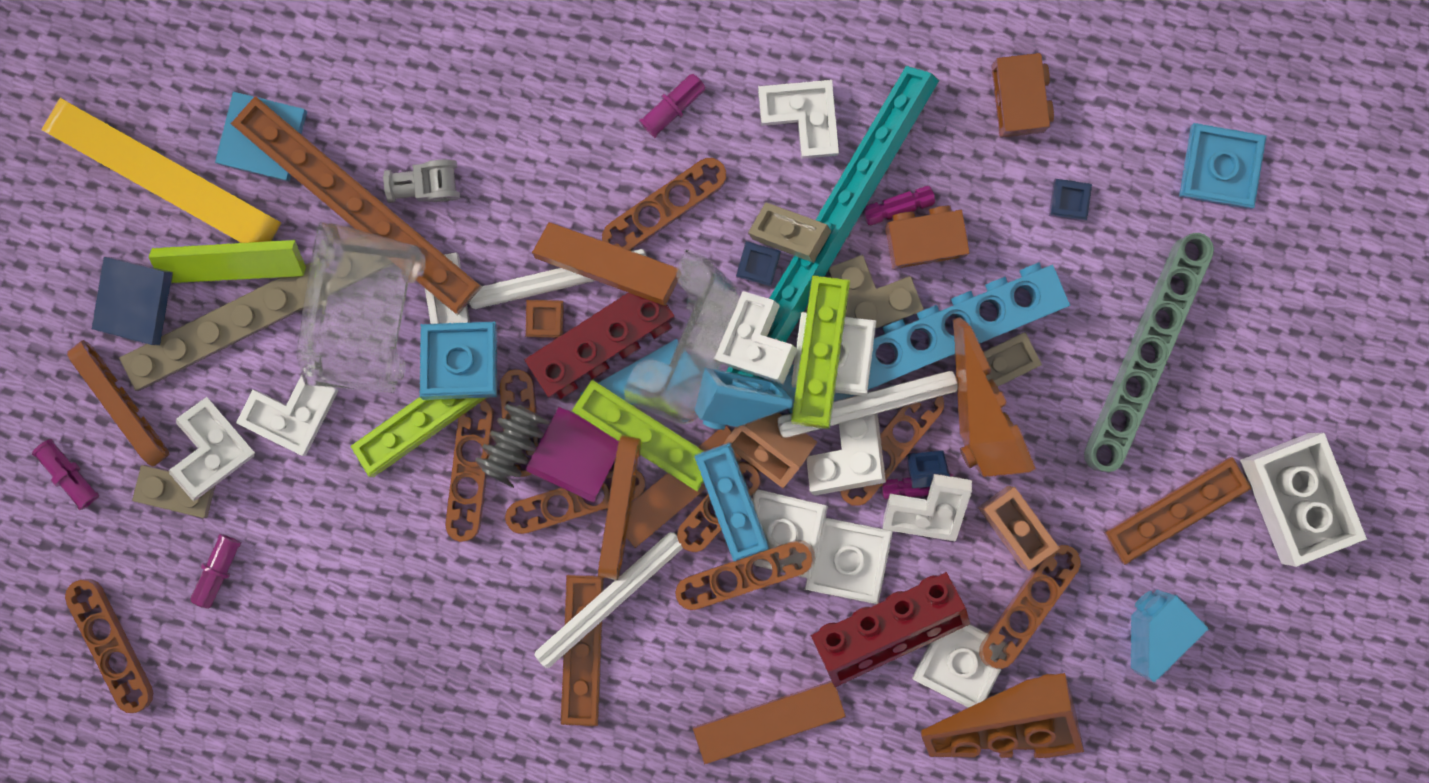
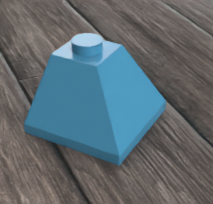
(737, 399)

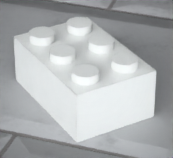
(1303, 499)

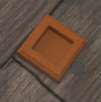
(544, 318)

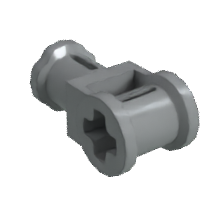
(423, 182)

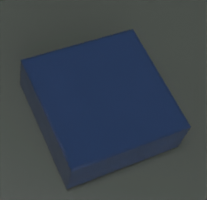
(1070, 200)
(758, 264)
(923, 467)

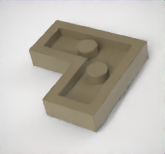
(880, 304)

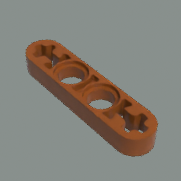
(661, 202)
(117, 403)
(896, 450)
(462, 468)
(577, 506)
(619, 507)
(744, 572)
(1034, 610)
(103, 648)

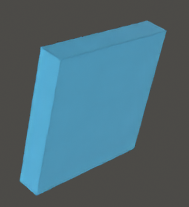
(240, 153)
(1222, 166)
(458, 360)

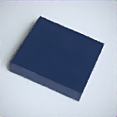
(132, 300)

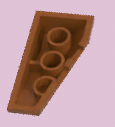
(987, 432)
(1025, 717)

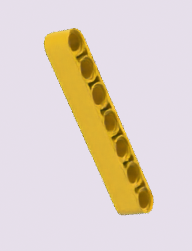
(159, 174)

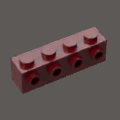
(597, 341)
(890, 628)

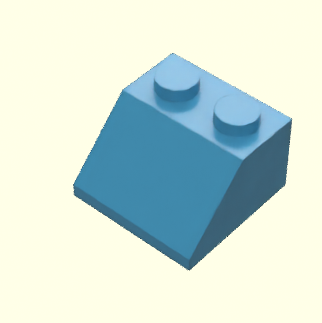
(1161, 633)

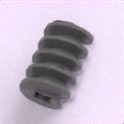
(511, 443)

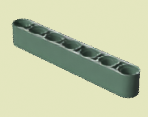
(1161, 340)

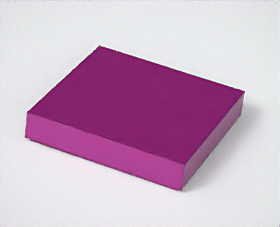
(574, 455)

